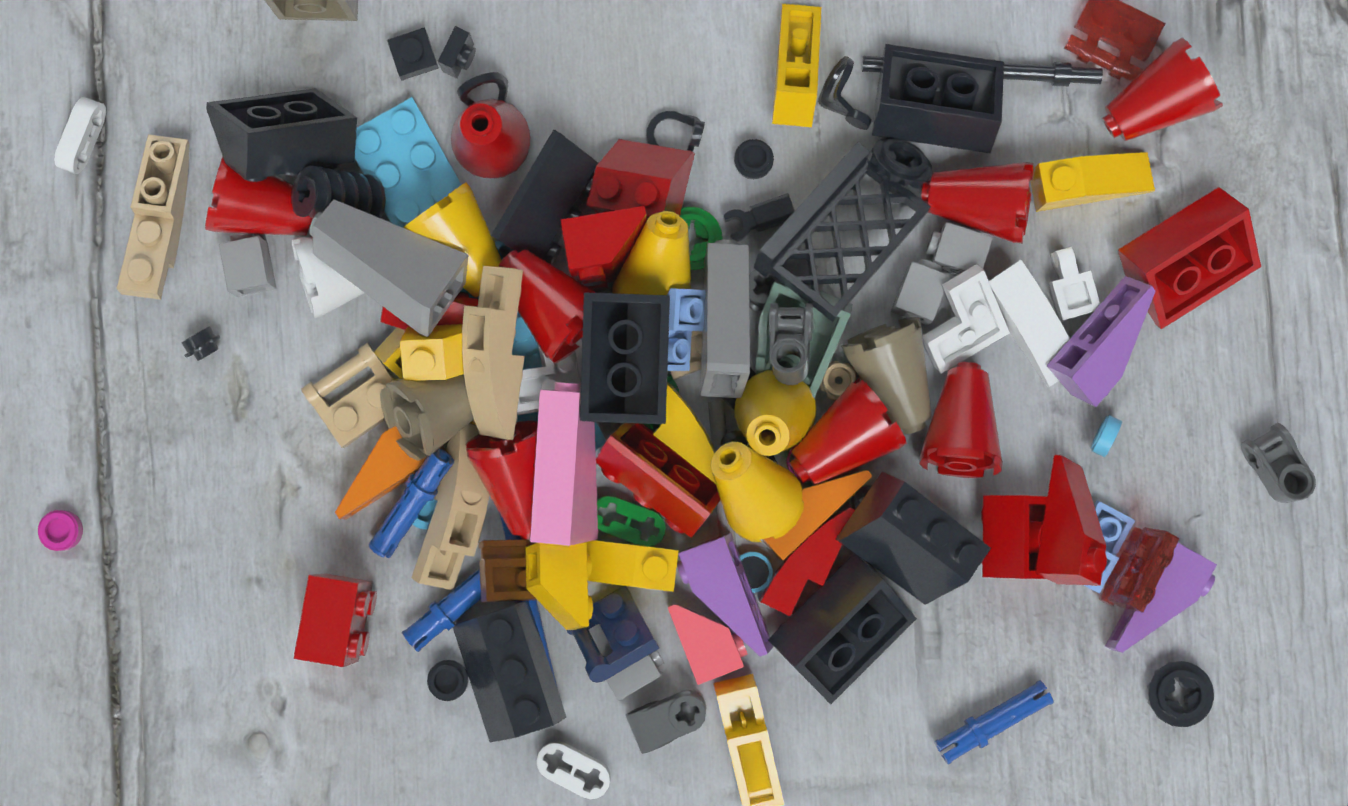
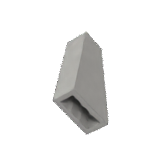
(390, 264)
(726, 320)

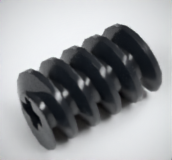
(318, 187)

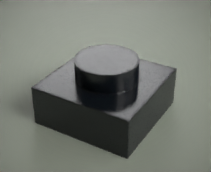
(457, 53)
(412, 54)

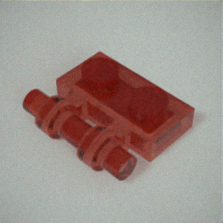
(1120, 27)
(1139, 568)

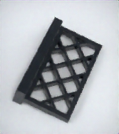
(810, 218)

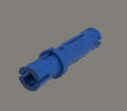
(419, 490)
(444, 612)
(993, 722)

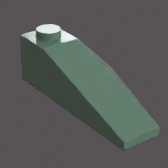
(824, 339)

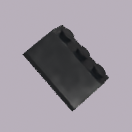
(939, 98)
(282, 133)
(547, 194)
(624, 358)
(912, 540)
(842, 628)
(509, 672)

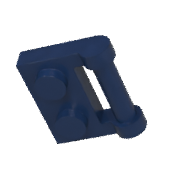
(624, 630)

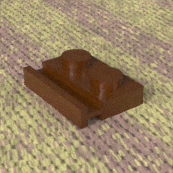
(504, 570)

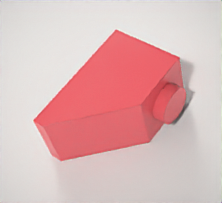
(707, 644)

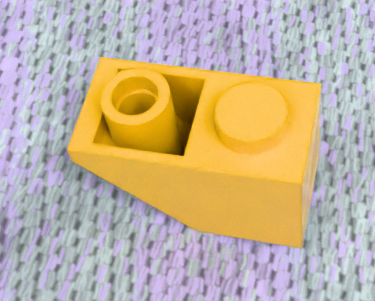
(559, 581)

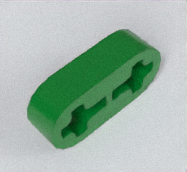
(634, 512)

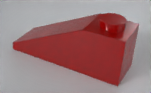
(1071, 535)

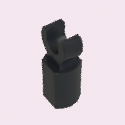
(761, 216)

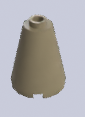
(895, 369)
(426, 412)

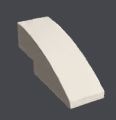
(1029, 318)

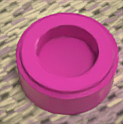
(60, 530)

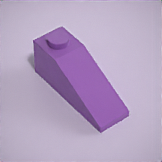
(1102, 346)
(722, 584)
(1178, 588)

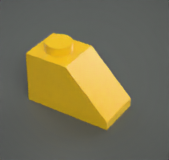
(432, 356)

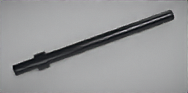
(1058, 74)

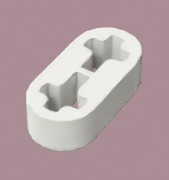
(80, 135)
(569, 779)

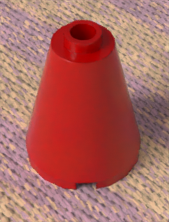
(1163, 95)
(490, 138)
(984, 198)
(253, 206)
(549, 304)
(963, 426)
(847, 436)
(508, 473)

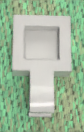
(1074, 292)

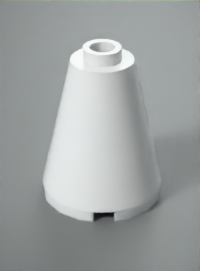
(321, 284)

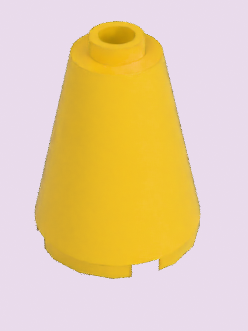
(460, 225)
(657, 258)
(774, 413)
(756, 492)

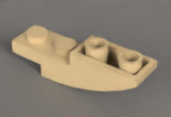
(157, 218)
(489, 367)
(456, 518)

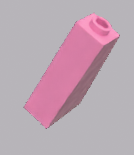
(564, 471)

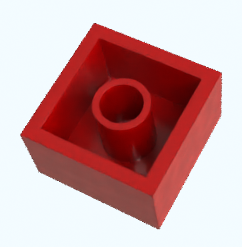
(335, 620)

